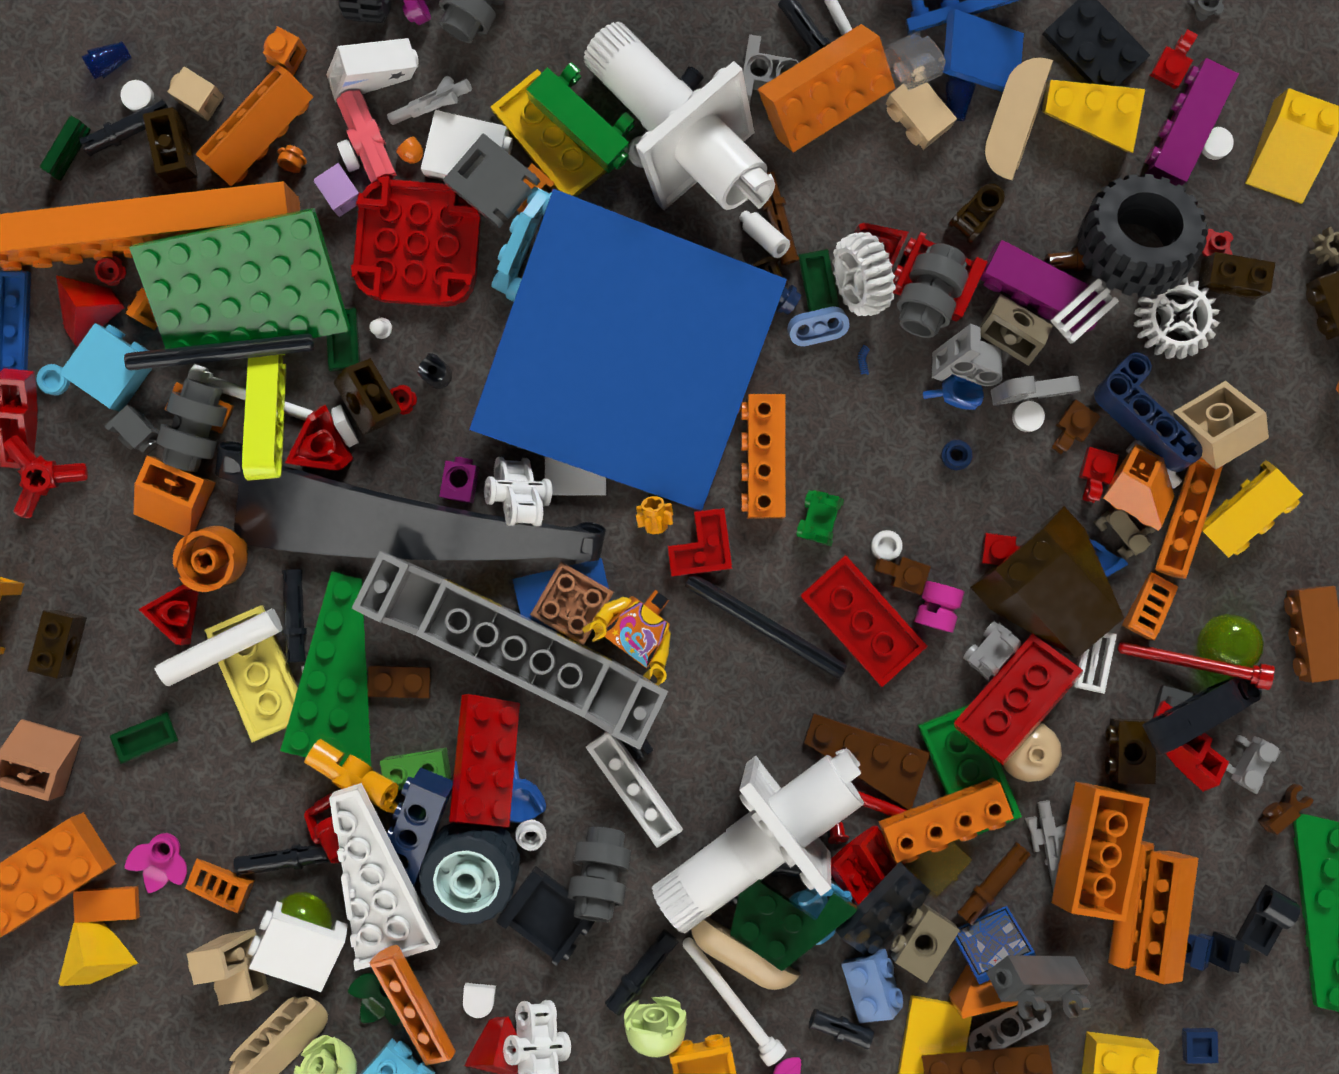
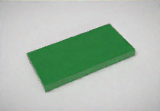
(960, 760)

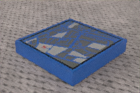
(990, 941)

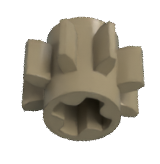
(1322, 247)

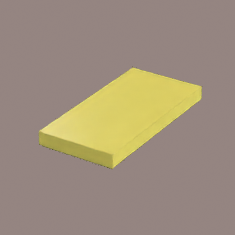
(258, 681)

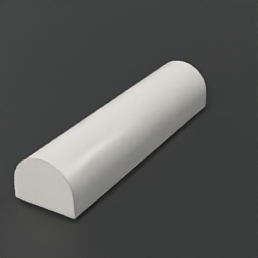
(219, 647)
(634, 788)

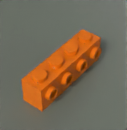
(255, 125)
(765, 456)
(946, 820)
(1166, 916)

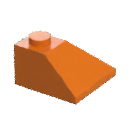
(975, 999)

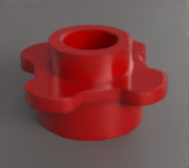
(1222, 238)

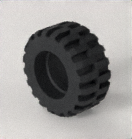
(1153, 205)

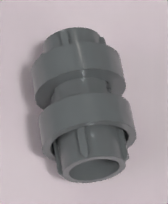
(467, 17)
(929, 300)
(188, 436)
(597, 887)

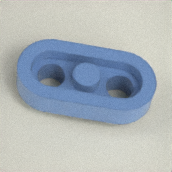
(817, 328)

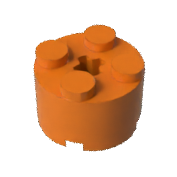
(215, 571)

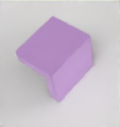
(337, 189)

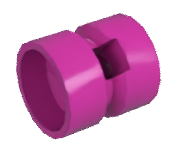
(935, 596)

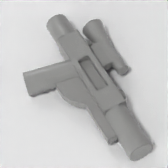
(445, 94)
(1049, 835)

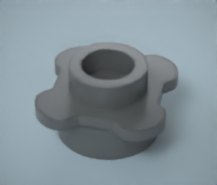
(1202, 11)

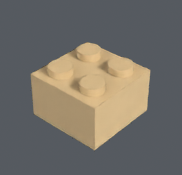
(1223, 423)

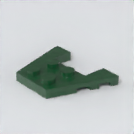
(779, 927)

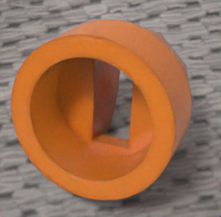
(410, 150)

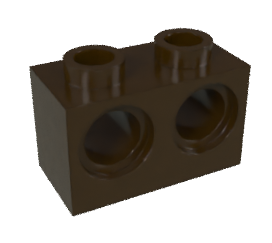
(1236, 275)

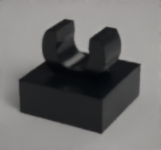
(1228, 952)

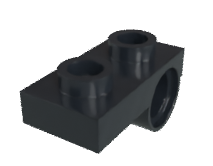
(1267, 919)

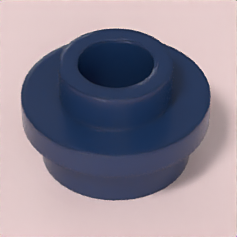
(788, 300)
(966, 455)

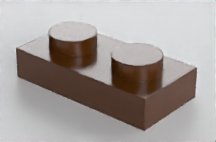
(399, 681)

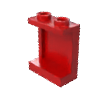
(919, 246)

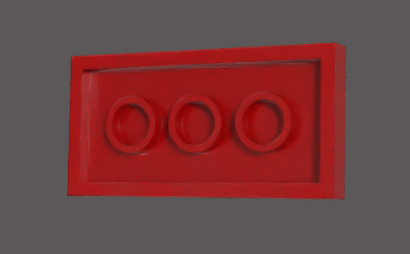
(863, 620)
(1018, 698)
(484, 761)

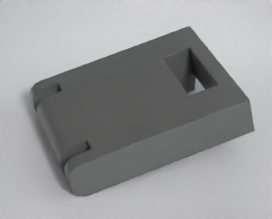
(494, 183)

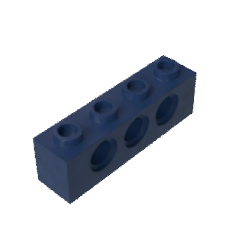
(417, 824)

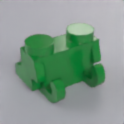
(820, 517)

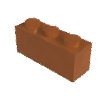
(1314, 632)

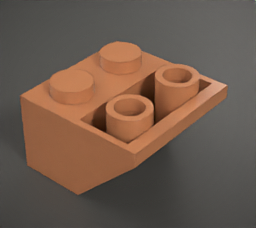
(37, 760)

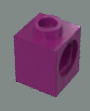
(464, 493)

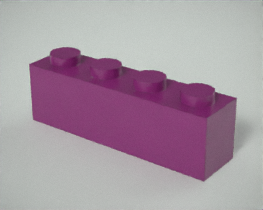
(1191, 123)
(1035, 283)

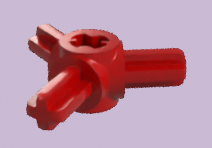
(51, 472)

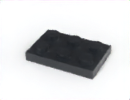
(1095, 43)
(883, 910)

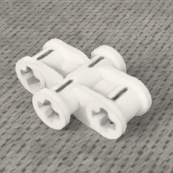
(518, 491)
(536, 1036)

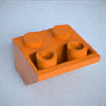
(1142, 487)
(170, 496)

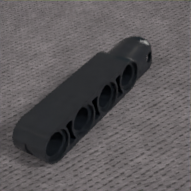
(1200, 713)

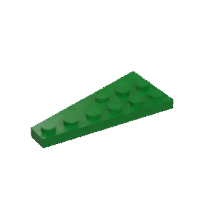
(333, 684)
(1318, 878)

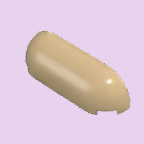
(1016, 116)
(719, 944)
(280, 1037)

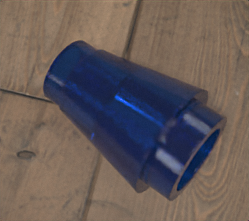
(106, 59)
(959, 96)

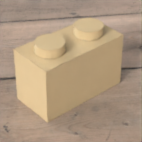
(920, 113)

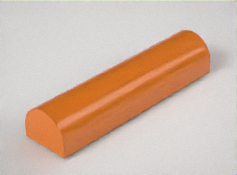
(1188, 519)
(1127, 934)
(412, 1006)

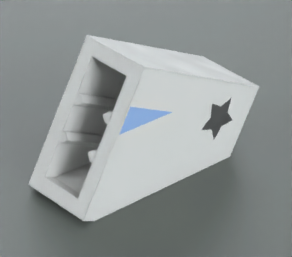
(371, 66)

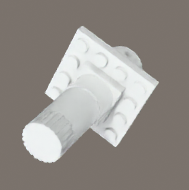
(689, 132)
(778, 829)

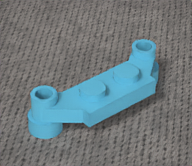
(512, 254)

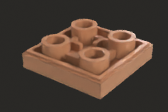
(571, 602)

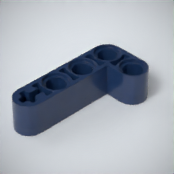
(1176, 444)

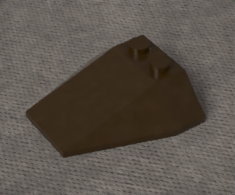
(1054, 587)

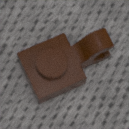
(1076, 424)
(906, 575)
(1282, 814)

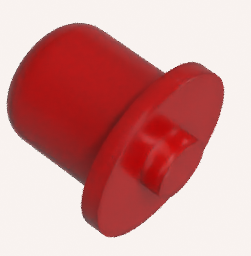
(837, 834)

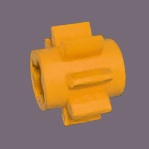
(654, 515)

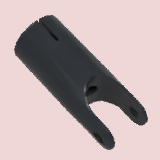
(443, 373)

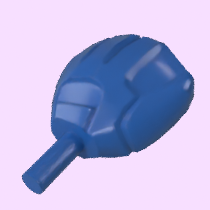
(958, 393)
(526, 800)

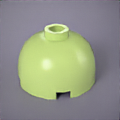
(655, 1028)
(327, 1056)

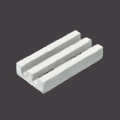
(1103, 294)
(1103, 677)

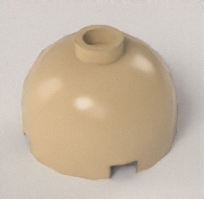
(1036, 756)

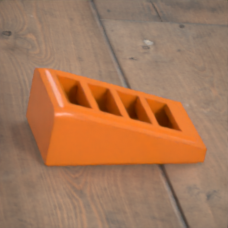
(1131, 621)
(243, 883)

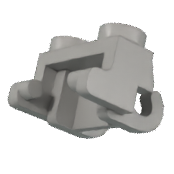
(993, 651)
(1253, 763)

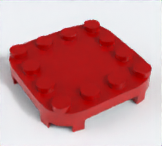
(415, 243)

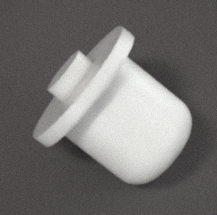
(381, 327)

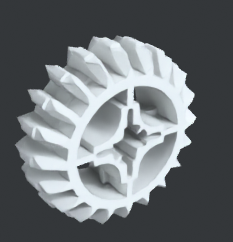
(863, 274)
(1167, 308)

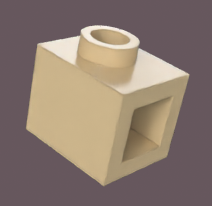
(195, 93)

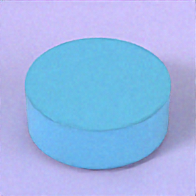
(51, 381)

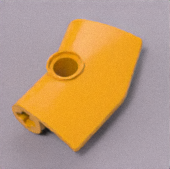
(354, 771)

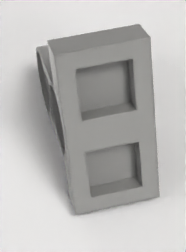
(771, 64)
(968, 358)

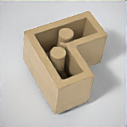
(227, 965)

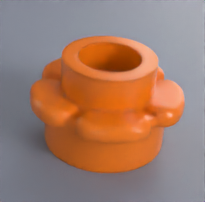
(291, 158)

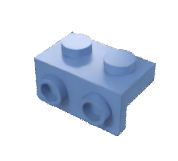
(873, 987)

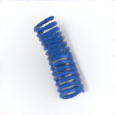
(864, 359)

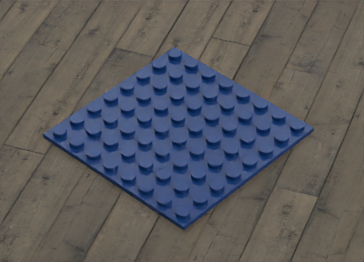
(627, 351)

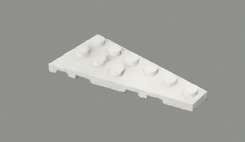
(375, 884)

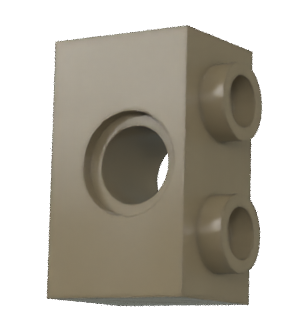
(1015, 329)
(925, 959)

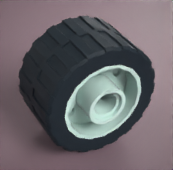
(469, 872)

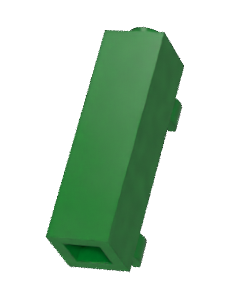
(578, 120)

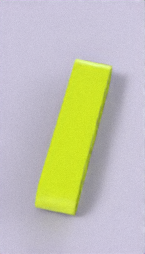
(264, 418)

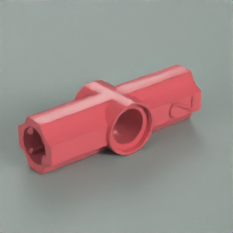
(365, 135)

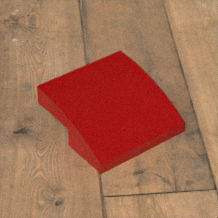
(862, 864)

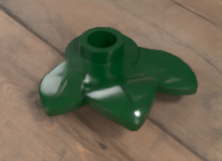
(375, 1001)

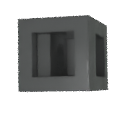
(134, 430)

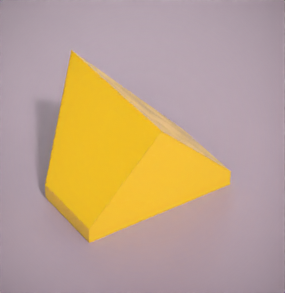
(93, 954)

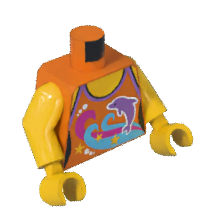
(636, 631)

